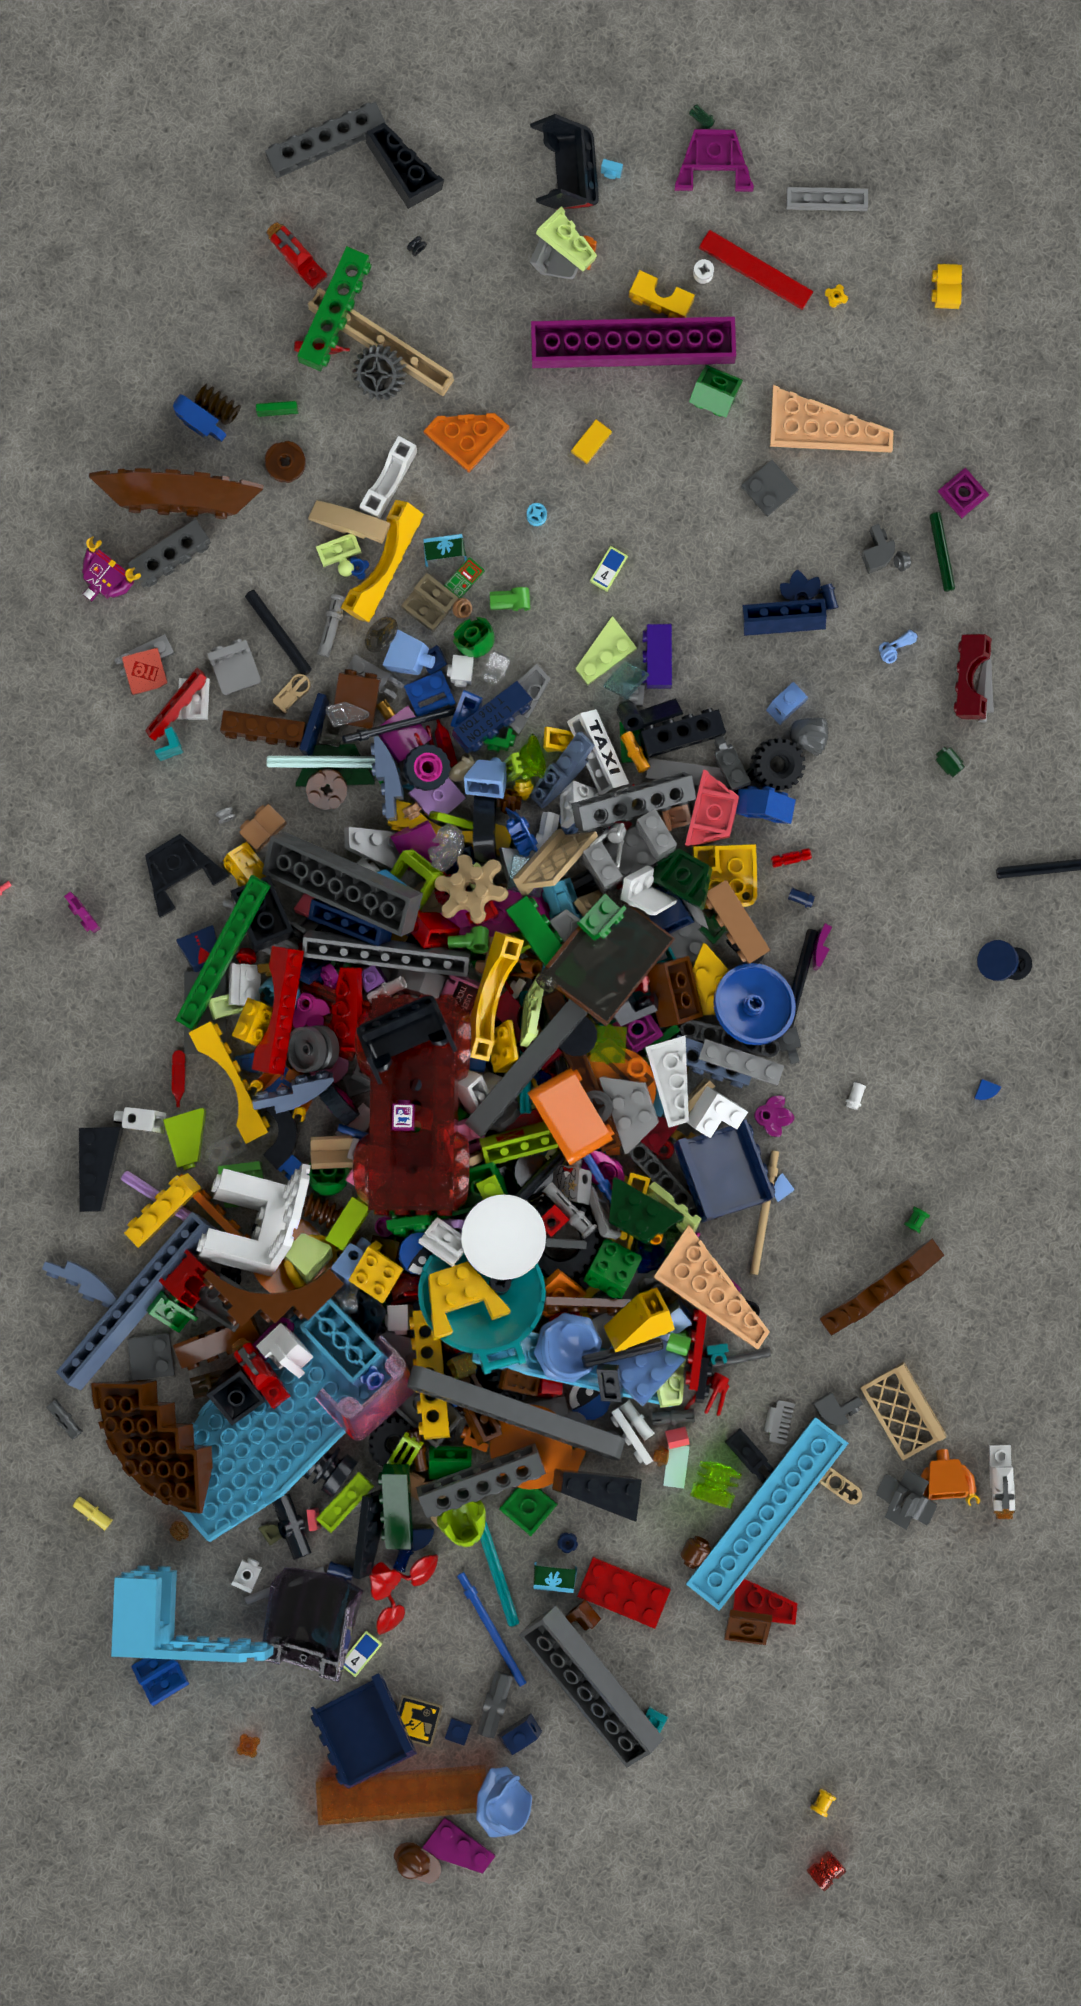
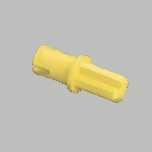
(92, 1513)

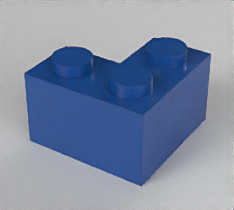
(765, 804)

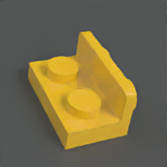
(243, 863)

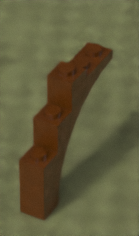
(883, 1288)
(245, 1304)

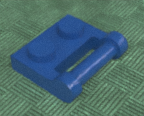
(428, 688)

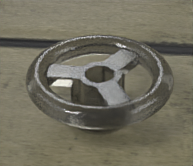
(383, 636)

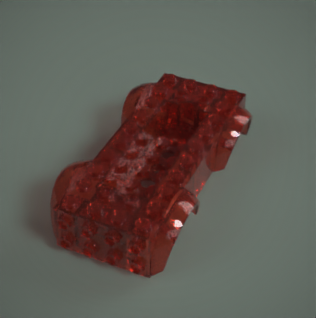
(424, 1168)

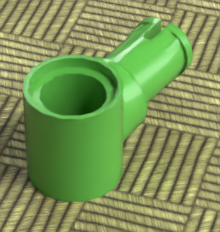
(476, 940)
(679, 1343)

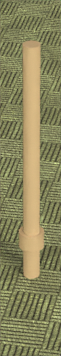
(772, 1173)

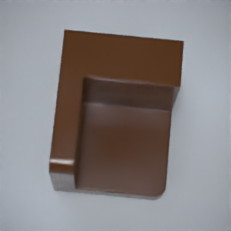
(584, 1615)

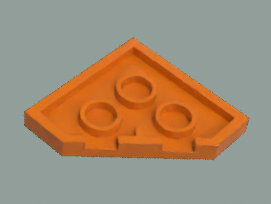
(467, 436)

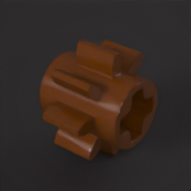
(510, 800)

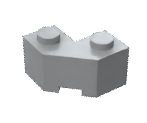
(419, 982)

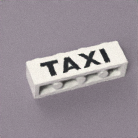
(602, 760)

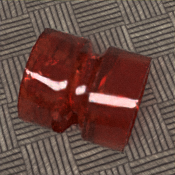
(826, 1870)

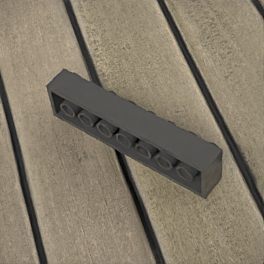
(342, 883)
(591, 1686)

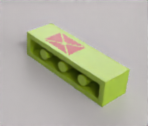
(517, 1143)

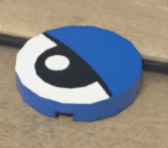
(412, 1254)
(587, 1402)

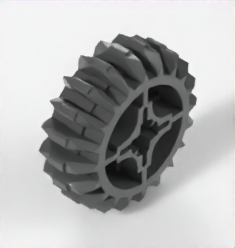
(377, 387)

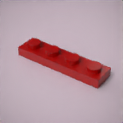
(176, 703)

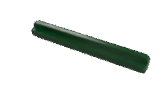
(942, 551)

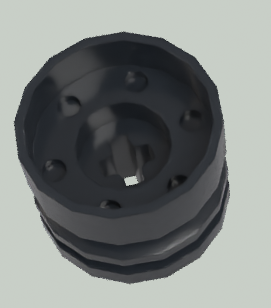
(332, 1471)

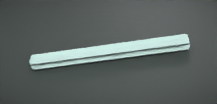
(320, 761)

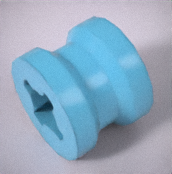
(535, 510)

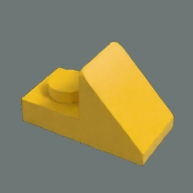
(556, 739)

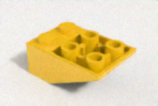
(639, 1321)

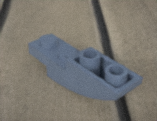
(387, 771)
(564, 771)
(302, 1091)
(91, 1285)

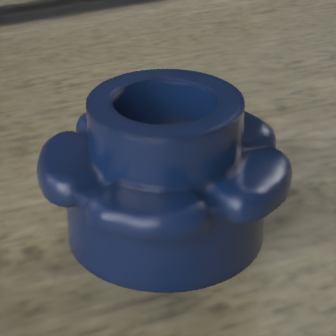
(562, 1542)

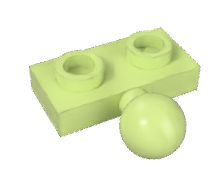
(338, 551)

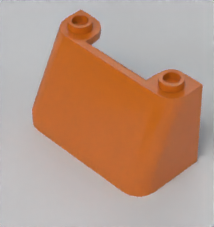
(570, 1115)

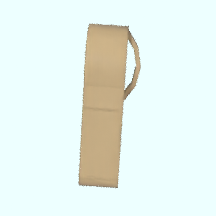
(289, 694)

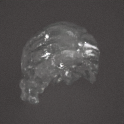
(450, 847)

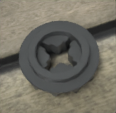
(601, 1098)

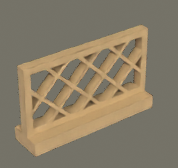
(552, 860)
(919, 1402)

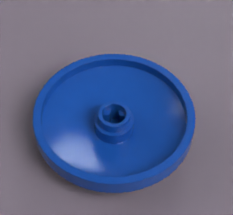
(754, 1004)

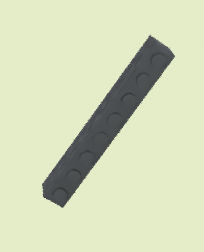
(391, 954)

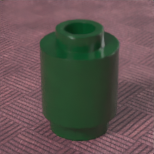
(949, 761)

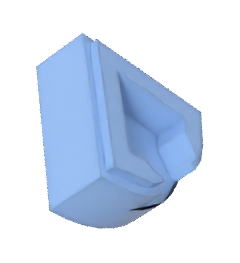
(782, 1187)

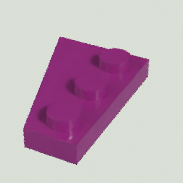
(457, 1847)

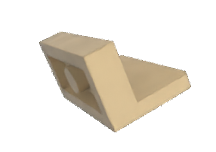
(330, 1152)

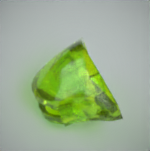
(532, 759)

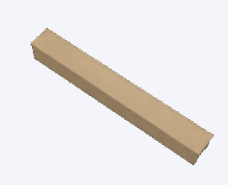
(371, 334)

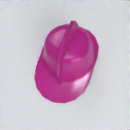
(608, 1166)

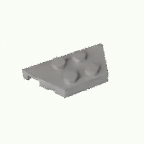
(631, 1110)

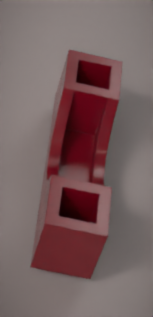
(973, 651)
(510, 1009)

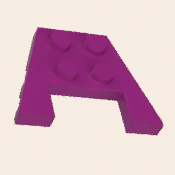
(714, 152)

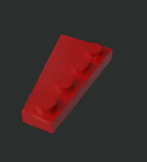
(347, 1007)

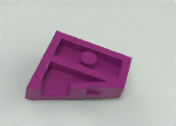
(78, 908)

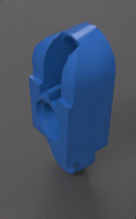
(197, 418)

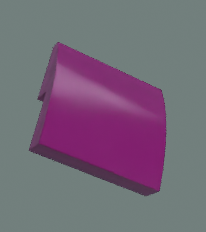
(403, 740)
(417, 838)
(820, 951)

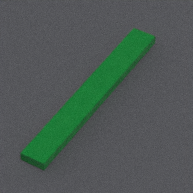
(222, 952)

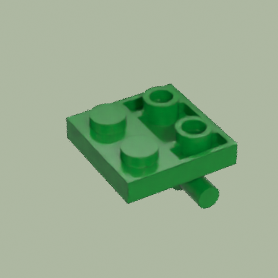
(406, 1225)

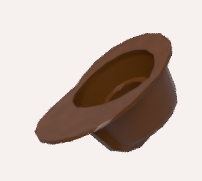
(417, 1863)

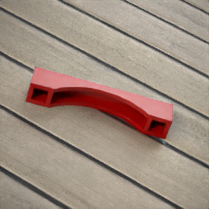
(272, 1050)

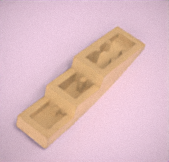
(349, 521)

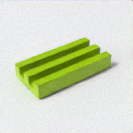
(514, 770)
(442, 817)
(411, 1442)

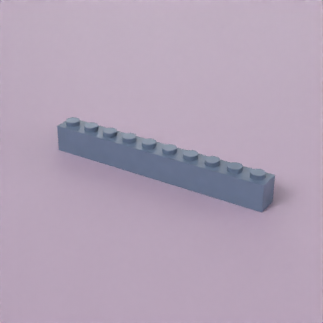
(131, 1304)

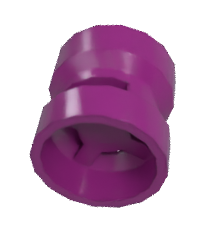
(381, 1227)

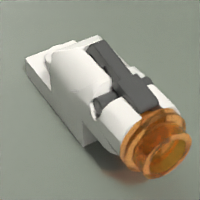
(1002, 1481)

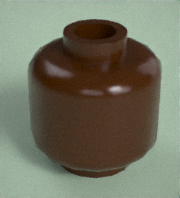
(695, 1551)

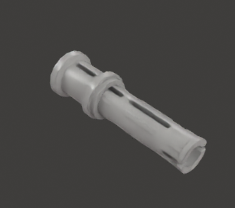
(333, 616)
(575, 1217)

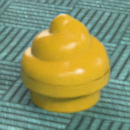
(523, 788)

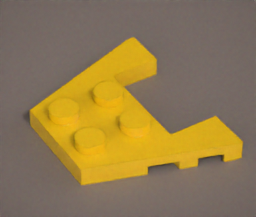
(456, 1289)

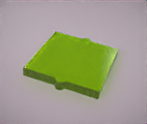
(609, 1045)

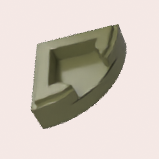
(270, 1533)

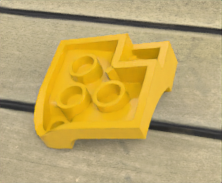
(734, 864)

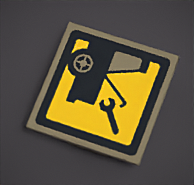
(420, 1719)

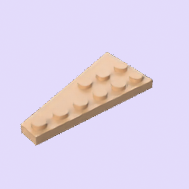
(813, 425)
(704, 1284)

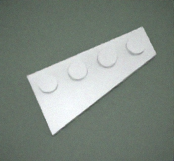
(670, 1075)

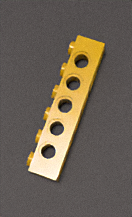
(440, 1428)

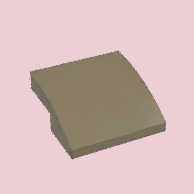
(429, 602)

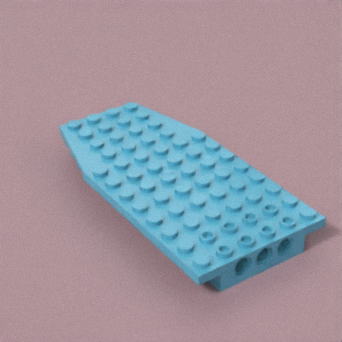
(275, 1447)

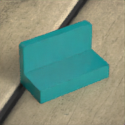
(174, 747)

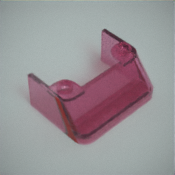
(363, 1419)

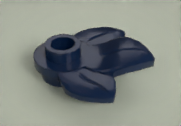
(800, 587)

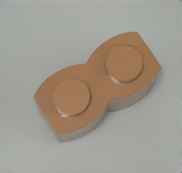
(262, 827)

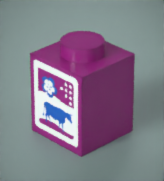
(403, 1116)

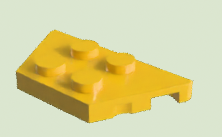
(707, 972)

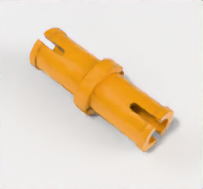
(635, 752)

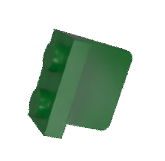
(612, 1269)

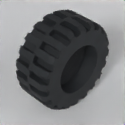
(581, 1259)

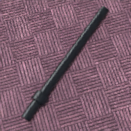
(364, 733)

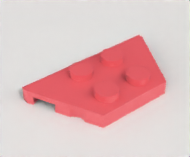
(712, 812)

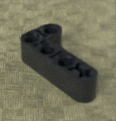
(484, 829)

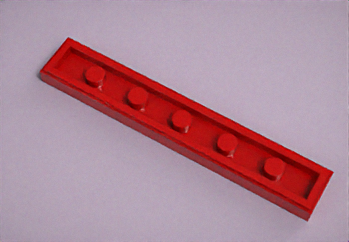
(756, 269)

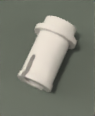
(855, 1096)

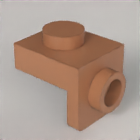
(677, 816)

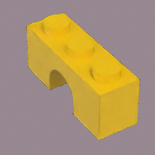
(644, 293)

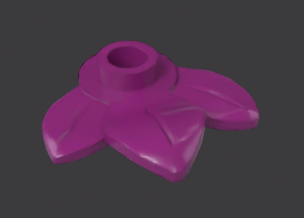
(777, 1116)

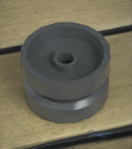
(313, 1048)

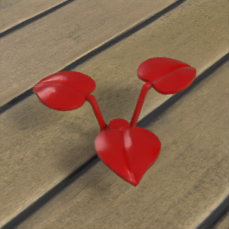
(384, 1581)

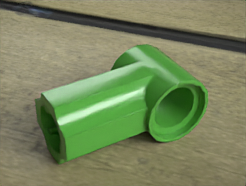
(515, 599)

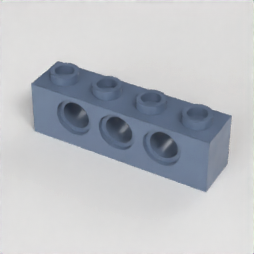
(718, 1073)

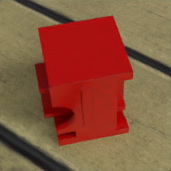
(187, 1279)

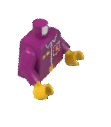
(104, 574)

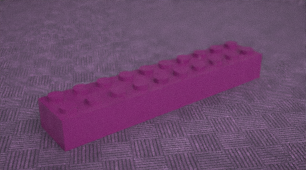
(633, 342)

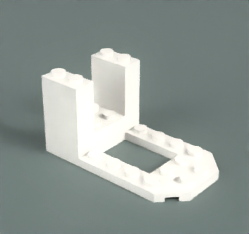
(277, 1217)

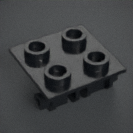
(369, 1314)

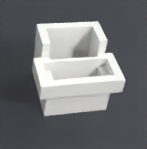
(285, 1350)

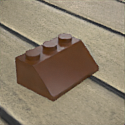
(676, 990)

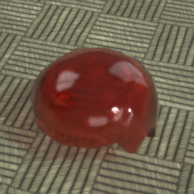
(404, 1284)

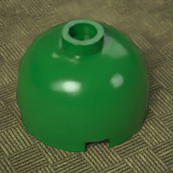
(474, 637)
(328, 1181)

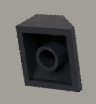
(235, 1394)

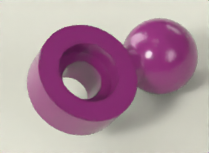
(329, 976)

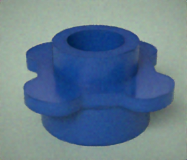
(363, 566)
(376, 1381)

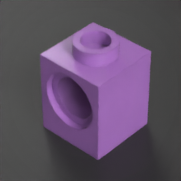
(373, 978)

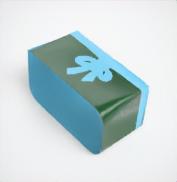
(444, 547)
(554, 1579)

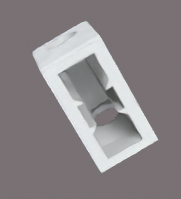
(141, 1119)

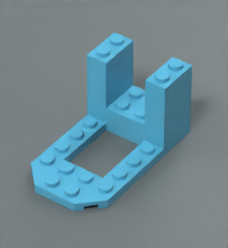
(146, 1623)

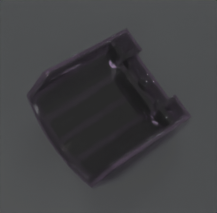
(311, 1620)

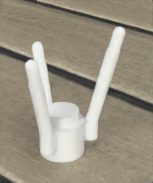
(615, 835)

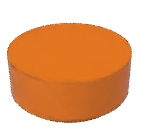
(636, 1067)

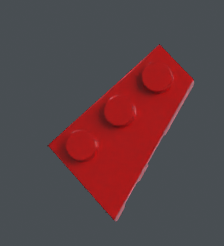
(756, 1599)

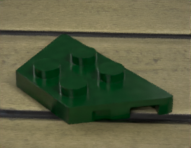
(352, 776)
(684, 877)
(639, 1213)

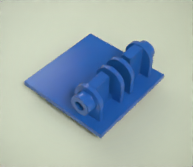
(519, 832)

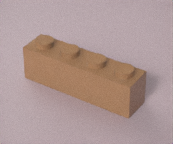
(737, 922)

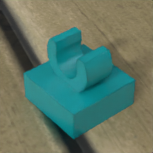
(717, 1350)
(656, 1718)

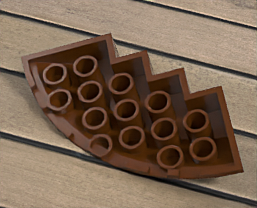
(176, 491)
(152, 1443)

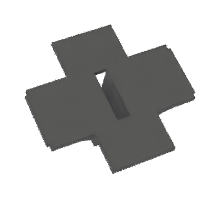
(915, 1505)

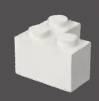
(475, 1089)
(713, 1109)

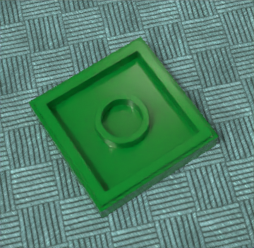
(528, 1508)

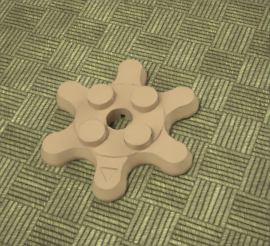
(476, 899)

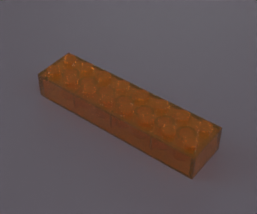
(400, 1795)

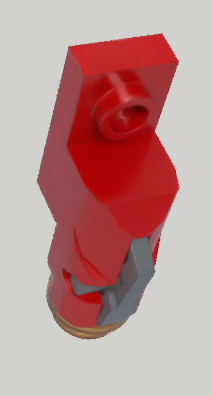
(296, 255)
(260, 1372)

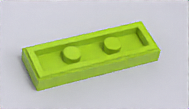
(344, 1502)

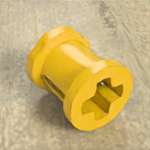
(823, 1802)

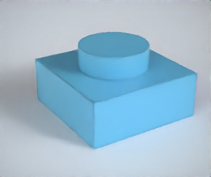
(611, 169)

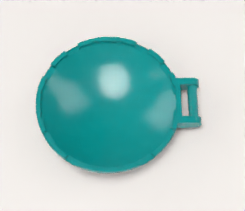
(473, 1326)

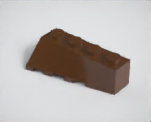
(213, 1343)

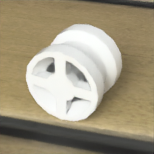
(703, 276)

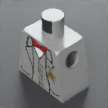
(573, 1182)

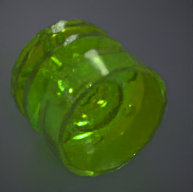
(715, 1484)

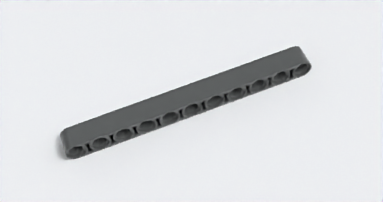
(515, 1412)

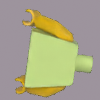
(308, 1257)

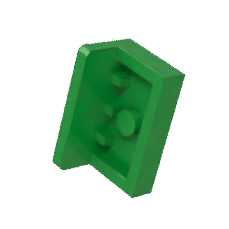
(171, 1311)

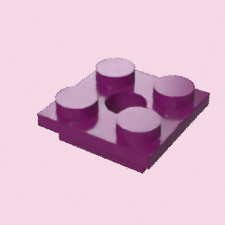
(960, 504)
(650, 1034)

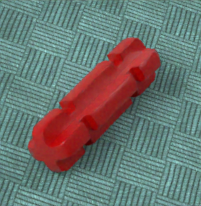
(791, 857)

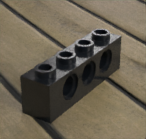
(654, 747)

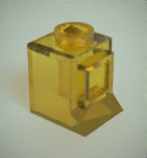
(463, 1366)

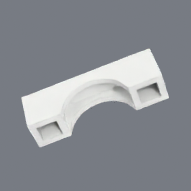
(396, 466)

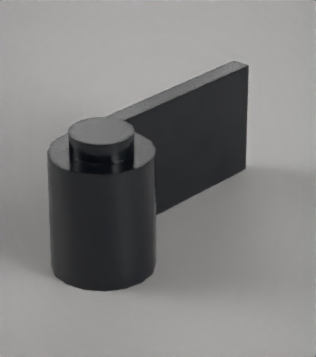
(635, 720)

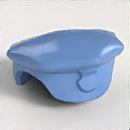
(563, 1345)
(502, 1803)

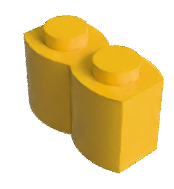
(947, 286)

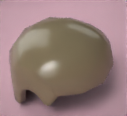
(463, 765)

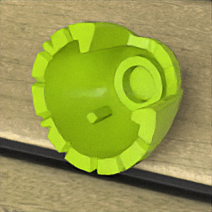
(465, 1524)

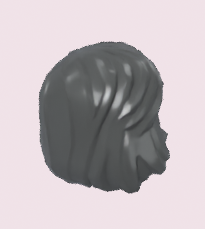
(810, 734)

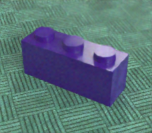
(658, 655)

